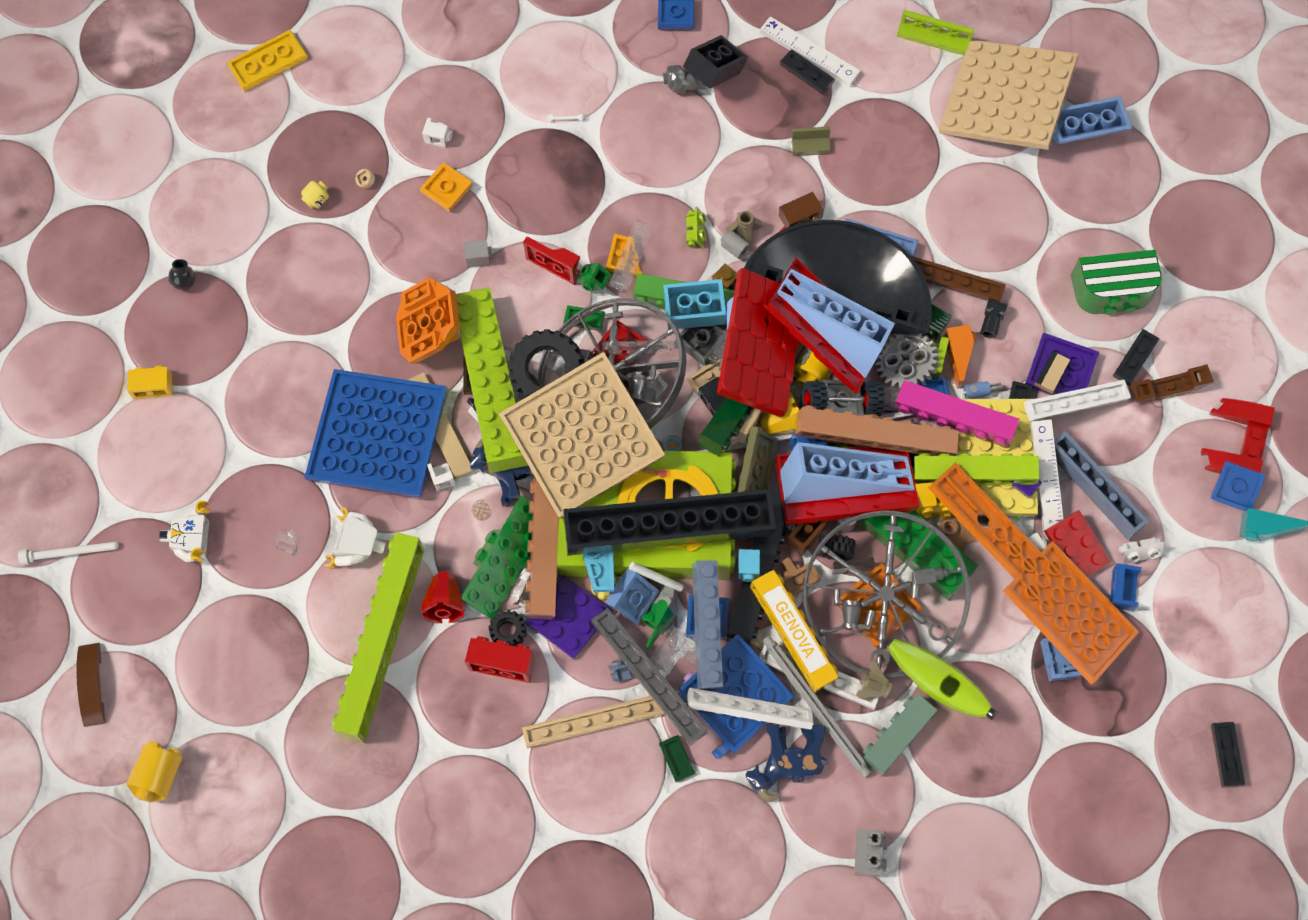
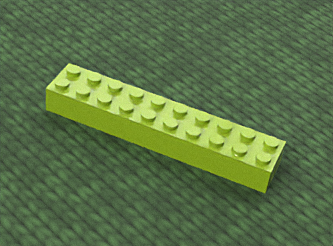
(488, 377)
(379, 638)

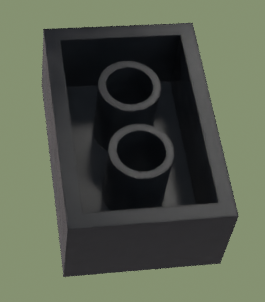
(715, 61)

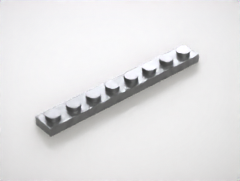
(649, 677)

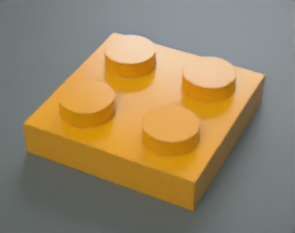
(446, 187)

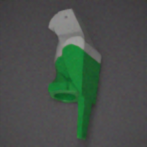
(661, 613)

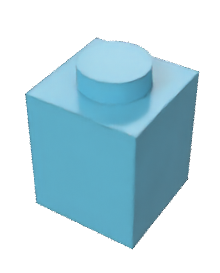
(748, 565)

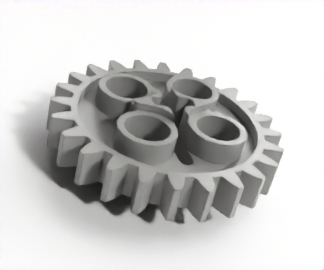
(907, 360)

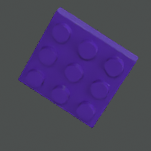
(1078, 370)
(572, 620)

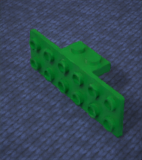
(500, 562)

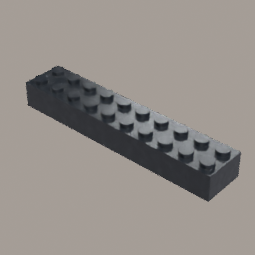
(668, 522)

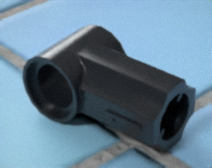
(993, 314)

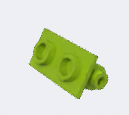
(695, 220)

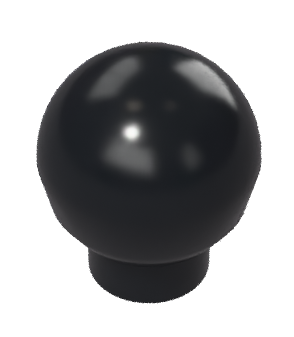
(181, 275)

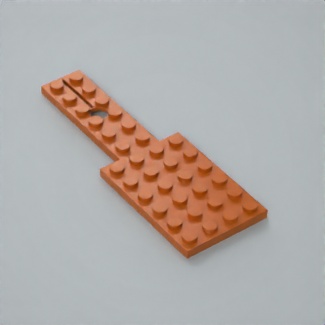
(1045, 583)

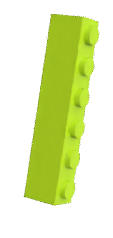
(981, 469)

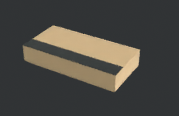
(1052, 372)

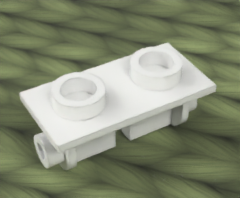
(1149, 549)
(519, 593)

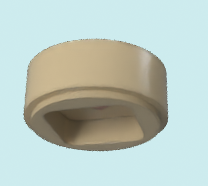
(365, 178)

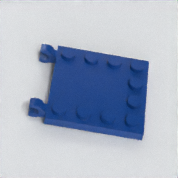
(744, 677)

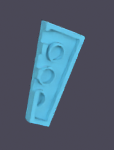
(600, 571)

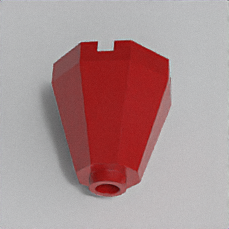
(443, 599)

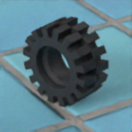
(841, 546)
(500, 619)

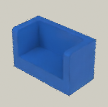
(1124, 586)

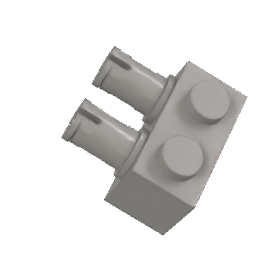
(869, 853)

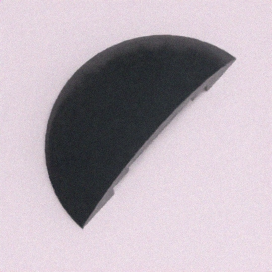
(854, 264)

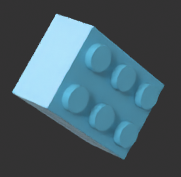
(695, 304)

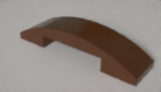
(1172, 385)
(88, 684)

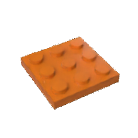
(878, 576)

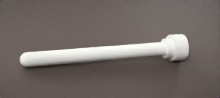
(27, 556)

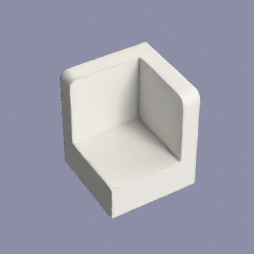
(441, 476)

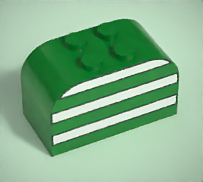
(1116, 281)

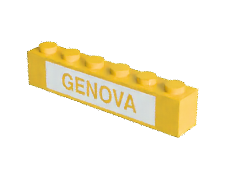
(794, 631)

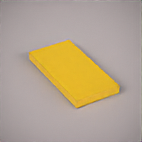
(267, 60)

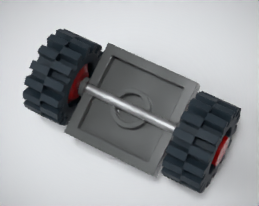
(837, 396)

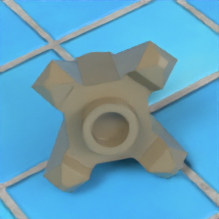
(744, 225)
(874, 683)

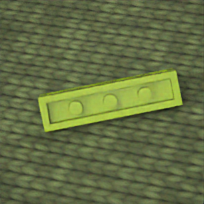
(934, 35)

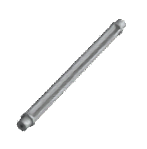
(816, 706)

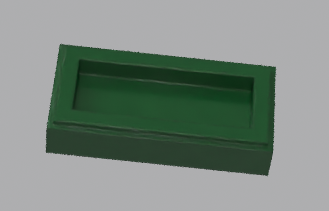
(676, 758)

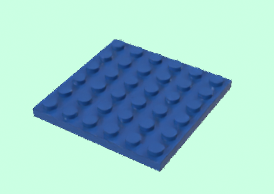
(376, 433)

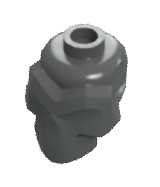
(679, 79)

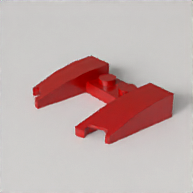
(1258, 420)

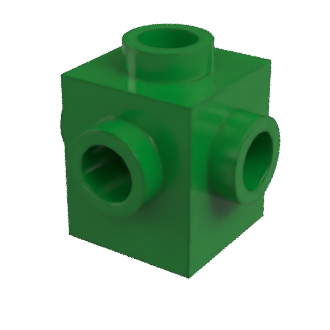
(593, 277)

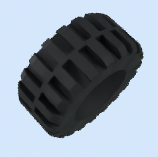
(532, 345)

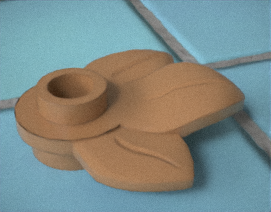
(959, 534)

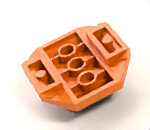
(426, 320)

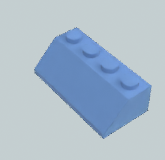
(1091, 120)

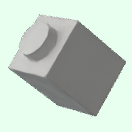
(478, 253)

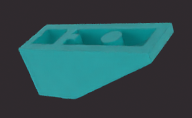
(1263, 525)

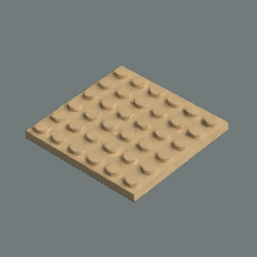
(1009, 94)
(582, 434)

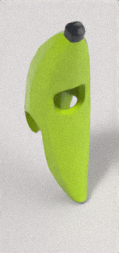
(940, 679)

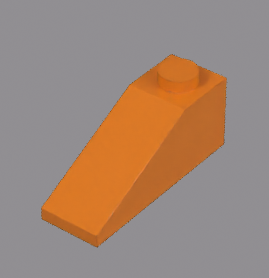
(959, 350)

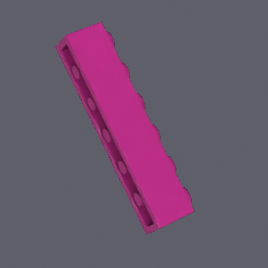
(956, 413)

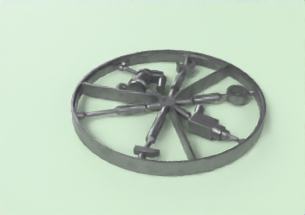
(637, 382)
(852, 609)

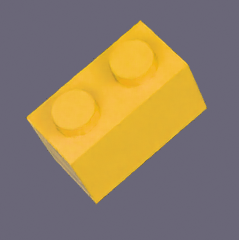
(149, 382)

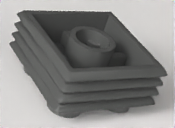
(697, 348)

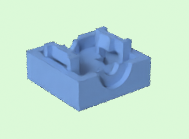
(637, 599)
(1056, 663)

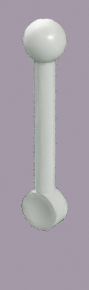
(550, 118)

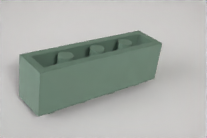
(899, 734)

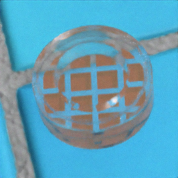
(481, 510)

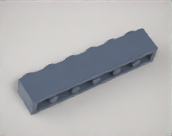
(1098, 486)
(707, 625)

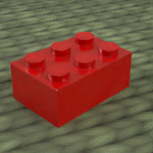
(500, 659)

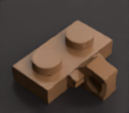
(795, 575)

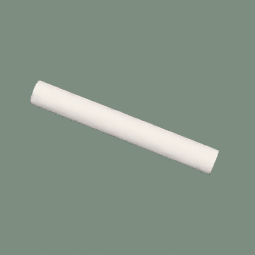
(656, 576)

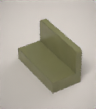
(810, 141)

